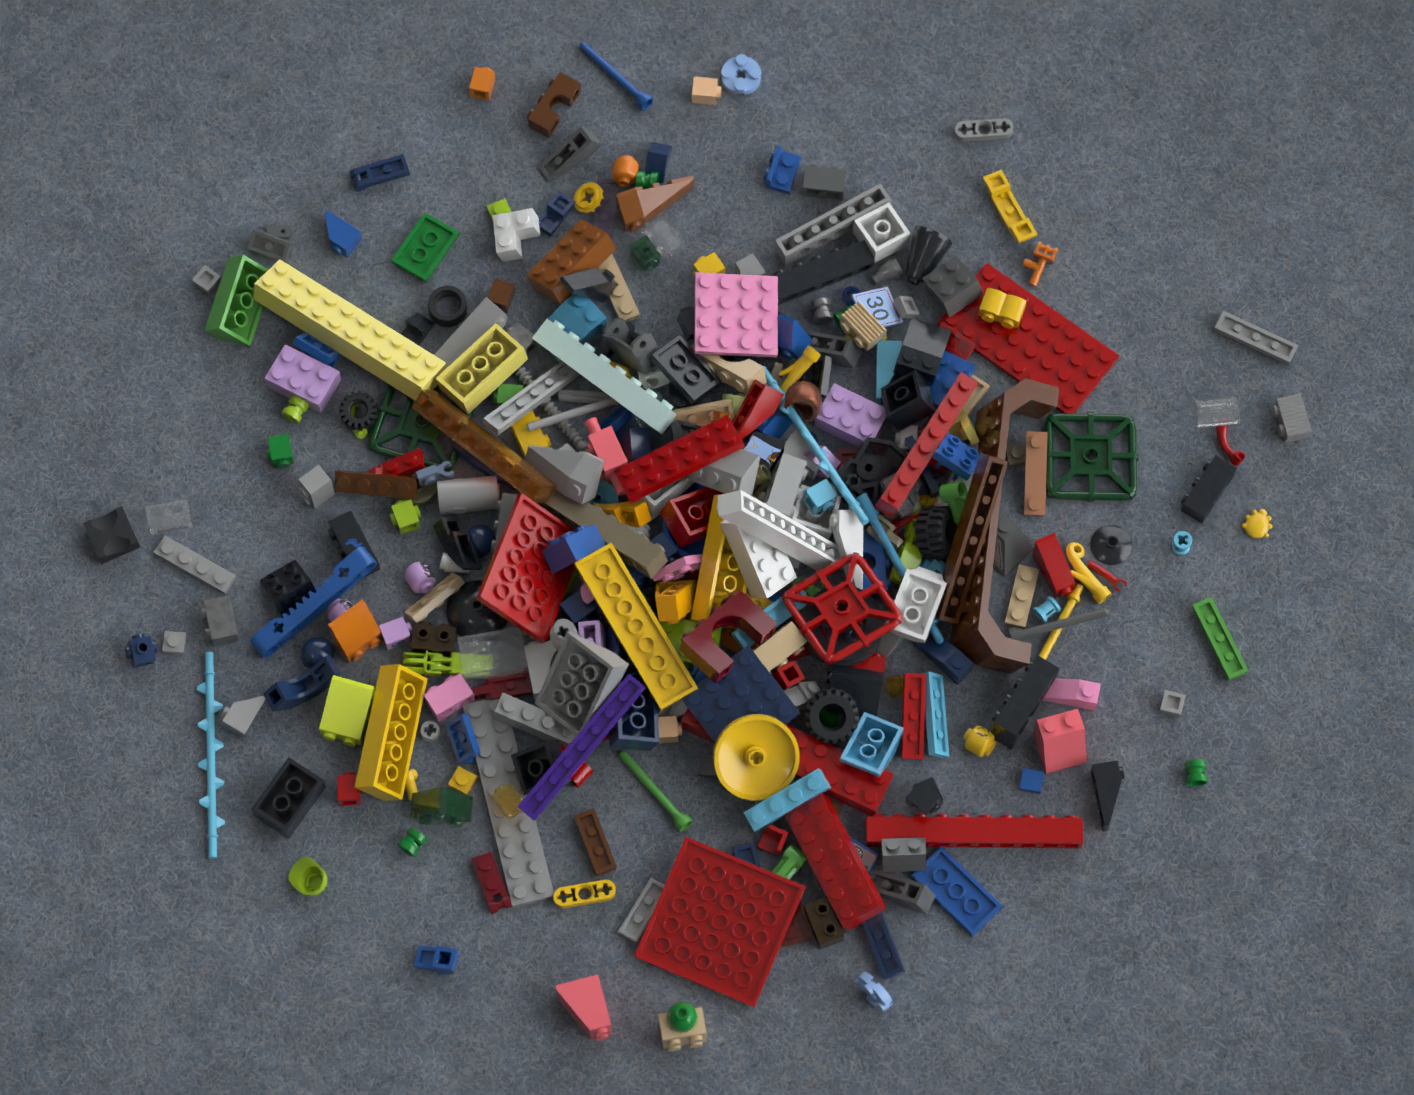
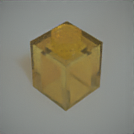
(507, 800)

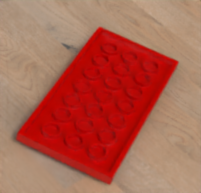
(1041, 348)

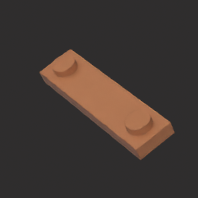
(1035, 473)

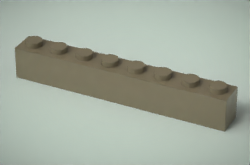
(632, 547)

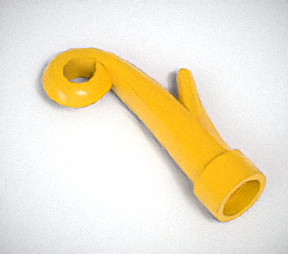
(798, 368)
(1083, 574)

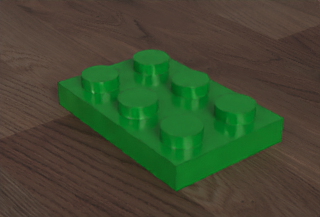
(425, 247)

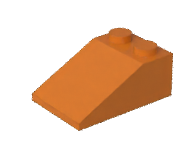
(355, 632)

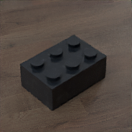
(288, 797)

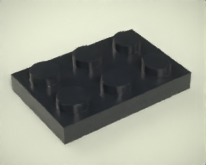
(685, 369)

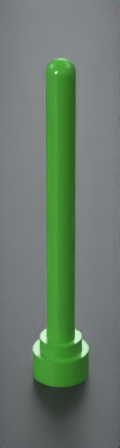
(681, 820)

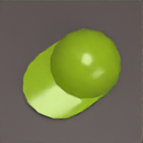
(308, 877)

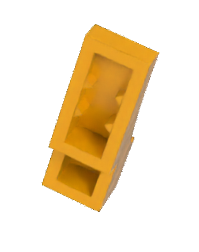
(633, 514)

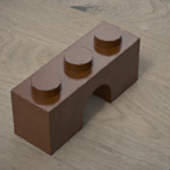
(561, 90)

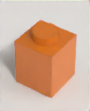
(482, 83)

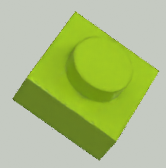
(498, 207)

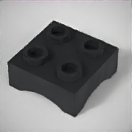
(111, 535)

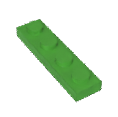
(1219, 639)

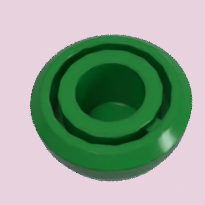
(682, 1017)

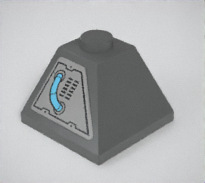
(1010, 545)

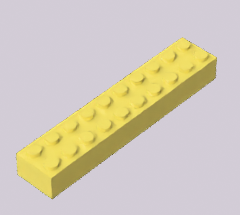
(348, 330)

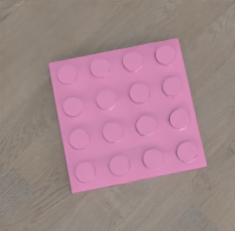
(735, 315)

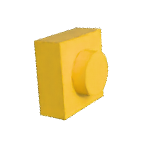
(462, 780)

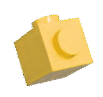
(709, 264)

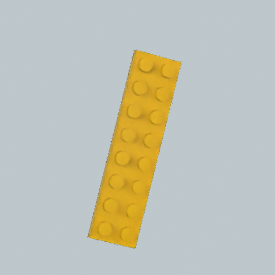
(636, 626)

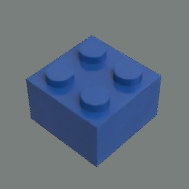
(572, 547)

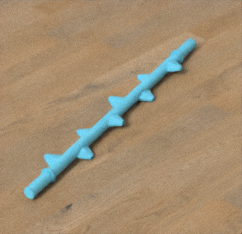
(819, 453)
(208, 764)

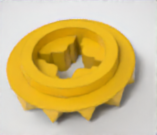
(581, 197)

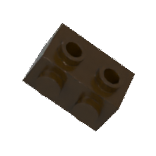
(434, 638)
(824, 923)

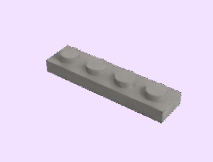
(1256, 337)
(195, 564)

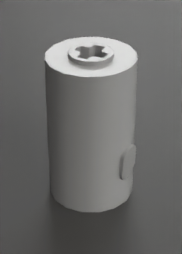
(468, 494)

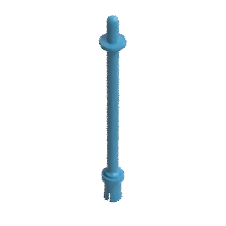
(872, 515)

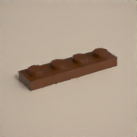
(375, 484)

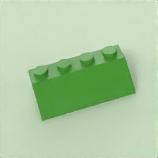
(234, 309)

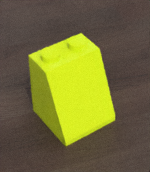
(347, 711)

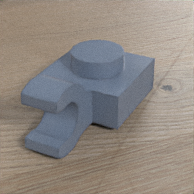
(432, 473)

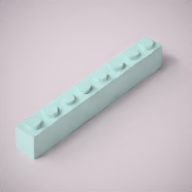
(604, 376)

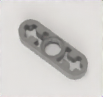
(999, 134)

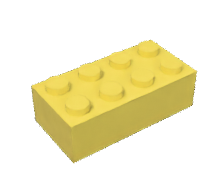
(481, 368)

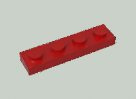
(913, 716)

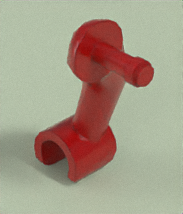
(1235, 457)
(1105, 574)

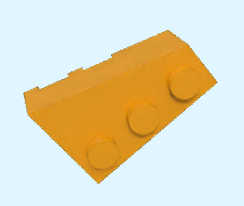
(674, 599)

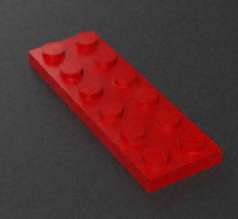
(679, 458)

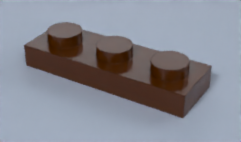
(595, 842)

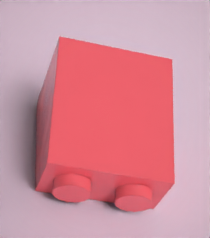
(1061, 741)
(587, 1006)

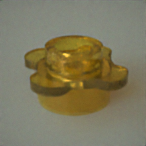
(895, 685)

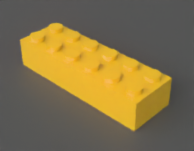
(718, 571)
(391, 732)

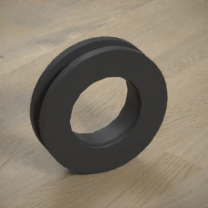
(859, 656)

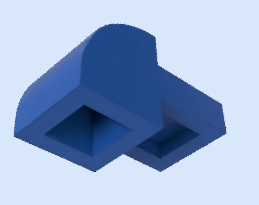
(437, 959)

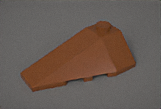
(641, 205)

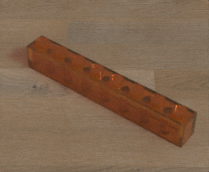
(484, 446)

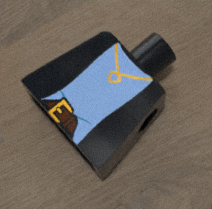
(767, 447)

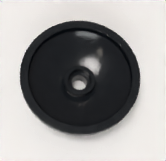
(469, 619)

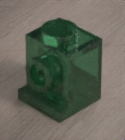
(645, 261)

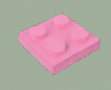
(678, 568)

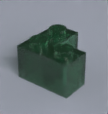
(441, 806)

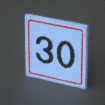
(880, 305)

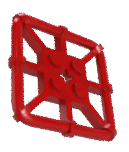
(841, 620)

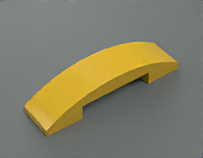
(1008, 208)

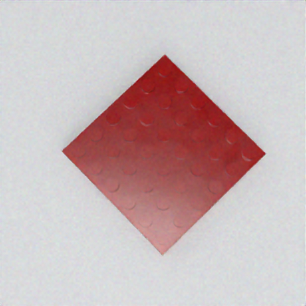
(720, 922)

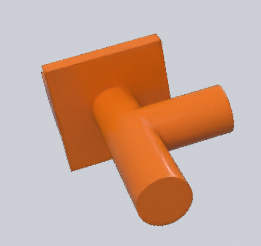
(1043, 258)

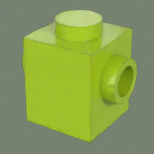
(405, 516)

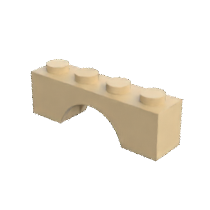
(737, 374)

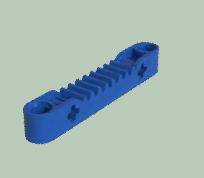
(356, 565)

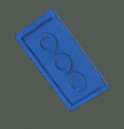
(957, 891)

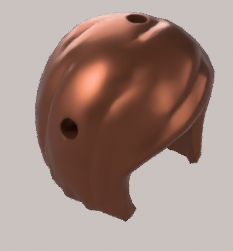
(805, 399)

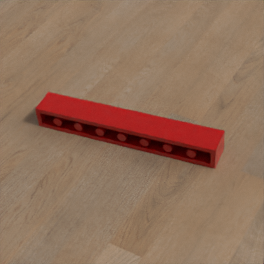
(926, 445)

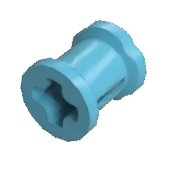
(1183, 548)
(1046, 609)

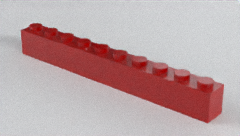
(978, 831)

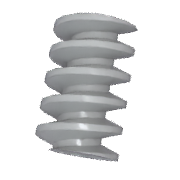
(559, 631)

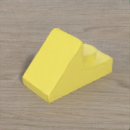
(964, 428)

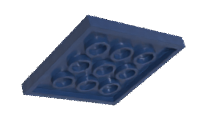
(740, 693)

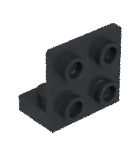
(288, 586)

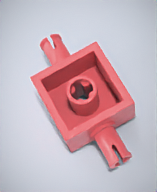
(606, 447)

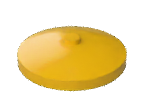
(756, 757)

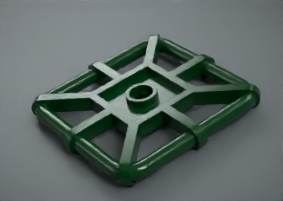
(408, 428)
(1098, 467)

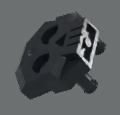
(884, 459)

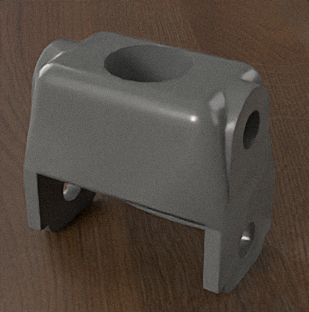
(631, 347)

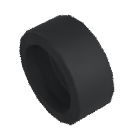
(447, 321)

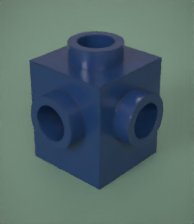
(138, 657)

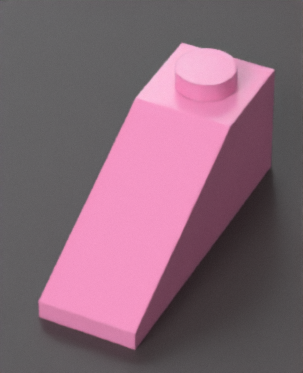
(1074, 693)

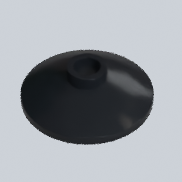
(1109, 553)

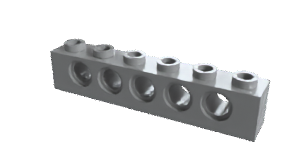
(829, 225)

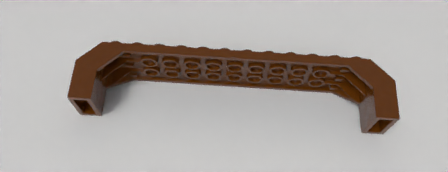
(977, 632)

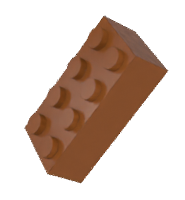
(579, 250)

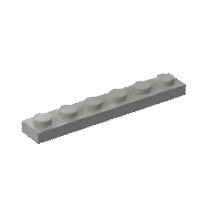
(530, 397)

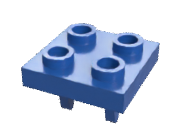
(956, 457)

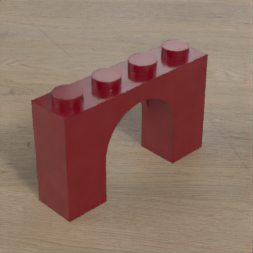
(737, 612)

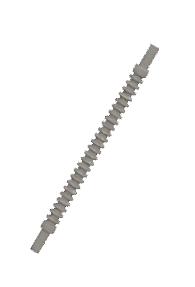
(552, 410)

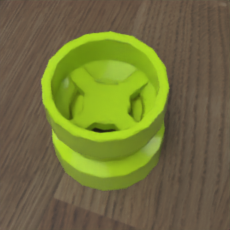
(295, 409)

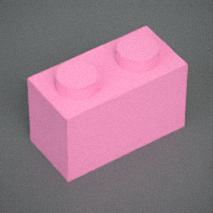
(448, 697)

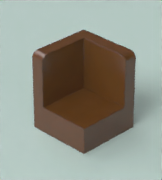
(502, 294)

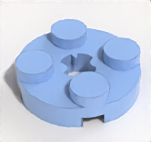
(741, 64)
(876, 993)

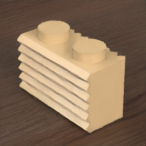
(862, 326)

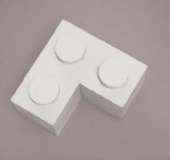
(511, 229)

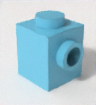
(820, 497)

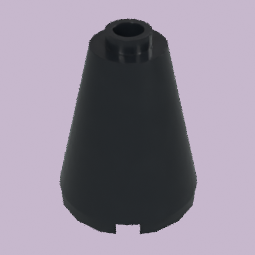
(925, 253)

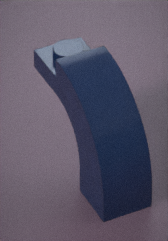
(296, 691)

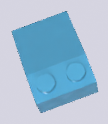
(580, 317)
(872, 744)

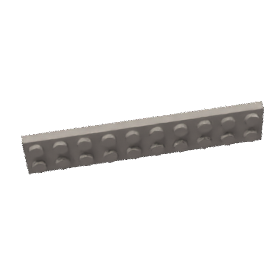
(515, 838)

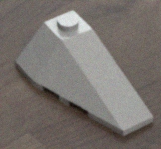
(573, 472)

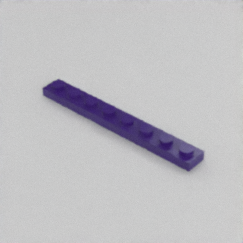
(581, 747)

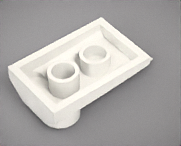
(918, 603)

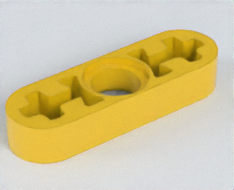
(568, 892)

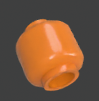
(625, 170)

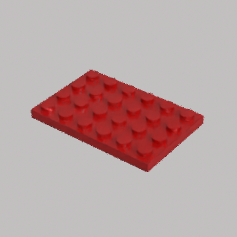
(519, 578)

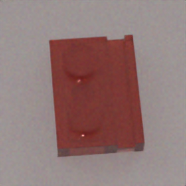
(799, 928)

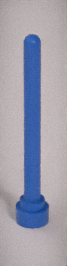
(643, 99)

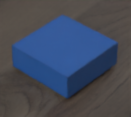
(1031, 781)

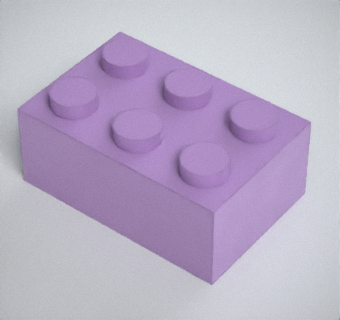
(304, 377)
(850, 416)

